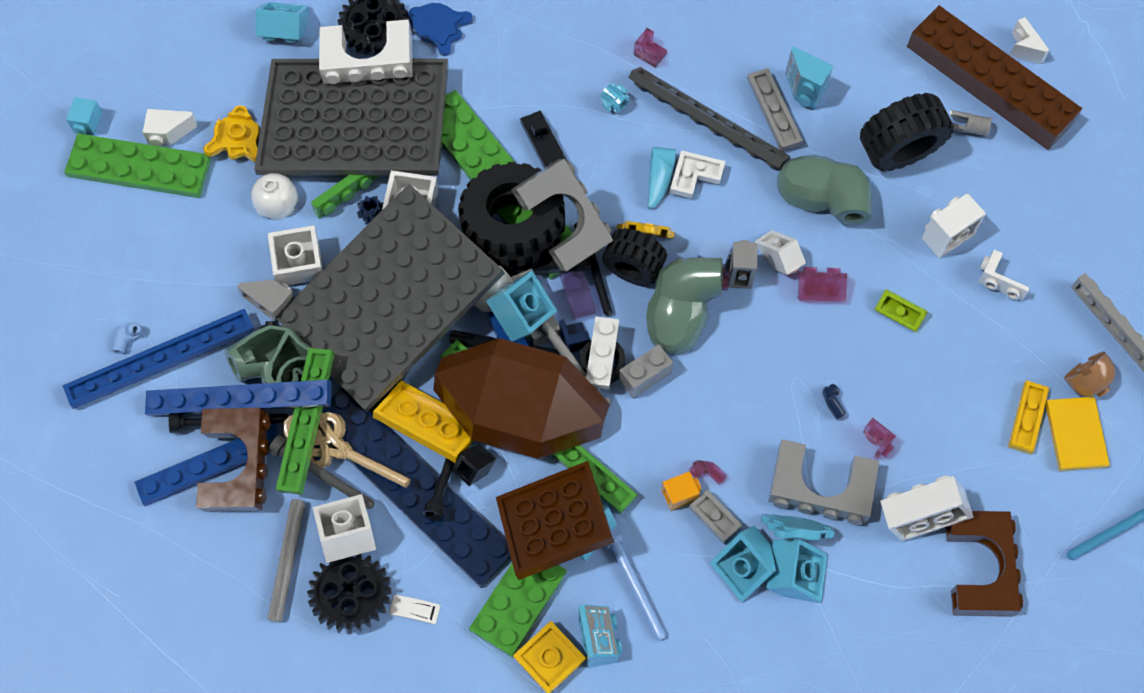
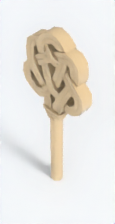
(334, 435)

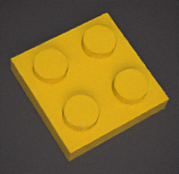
(549, 657)

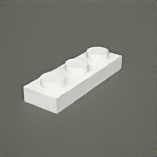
(602, 352)

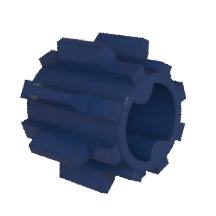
(369, 208)

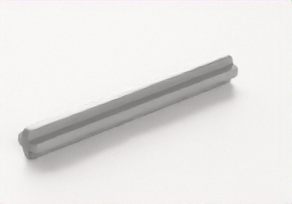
(286, 561)

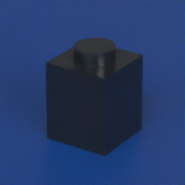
(473, 464)

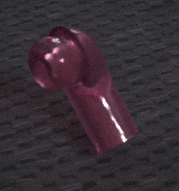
(709, 468)

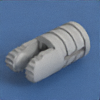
(974, 123)

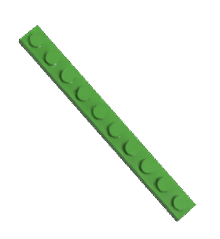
(610, 487)

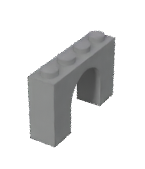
(590, 232)
(790, 490)

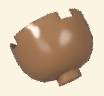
(1092, 376)

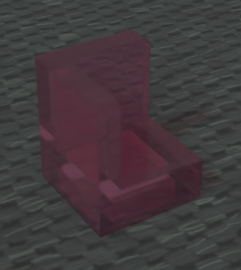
(648, 50)

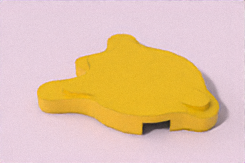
(236, 135)
(649, 229)

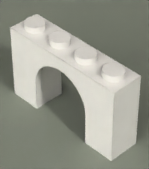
(391, 62)

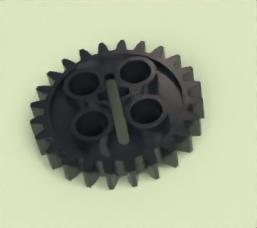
(371, 22)
(366, 605)

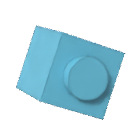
(84, 116)

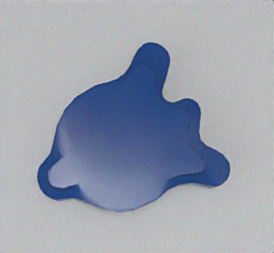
(439, 25)

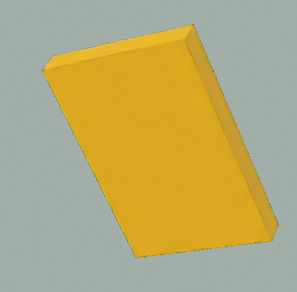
(1077, 434)

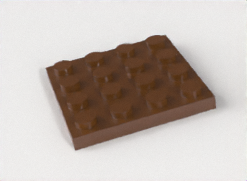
(554, 520)

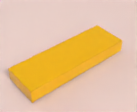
(1028, 417)

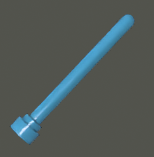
(1106, 535)

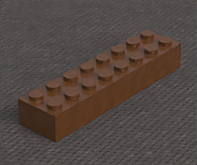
(994, 77)

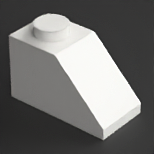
(167, 126)
(781, 252)

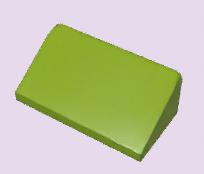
(901, 310)

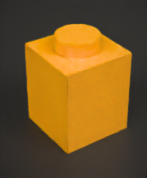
(680, 490)

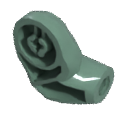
(824, 184)
(680, 302)
(268, 354)

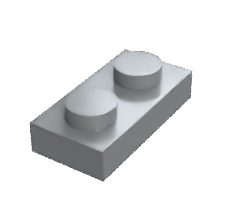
(715, 516)

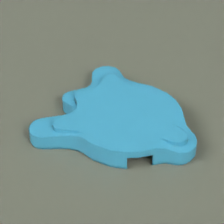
(796, 527)

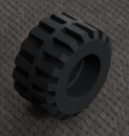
(634, 256)

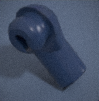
(829, 394)

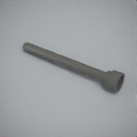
(277, 449)

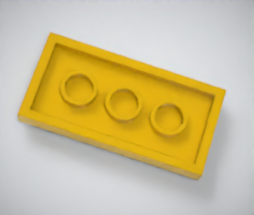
(423, 421)

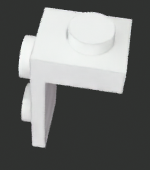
(998, 282)

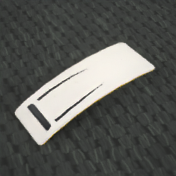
(414, 609)

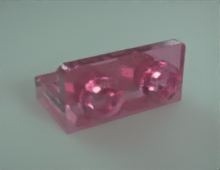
(822, 285)

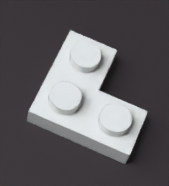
(694, 167)

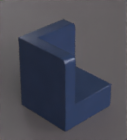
(573, 335)

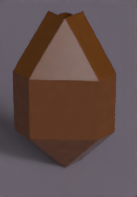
(520, 398)

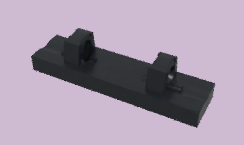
(546, 145)

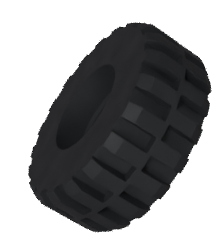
(509, 242)

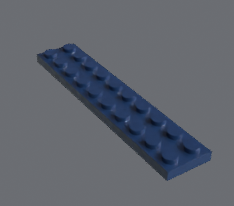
(460, 532)

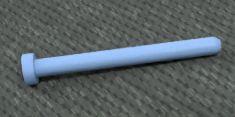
(636, 588)

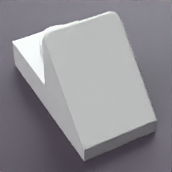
(1029, 44)

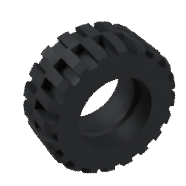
(906, 131)

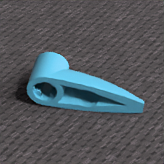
(660, 174)

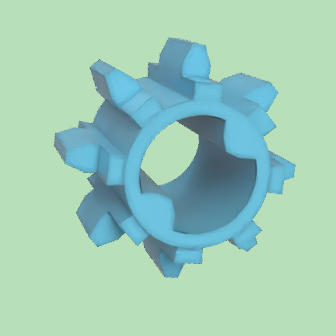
(614, 98)

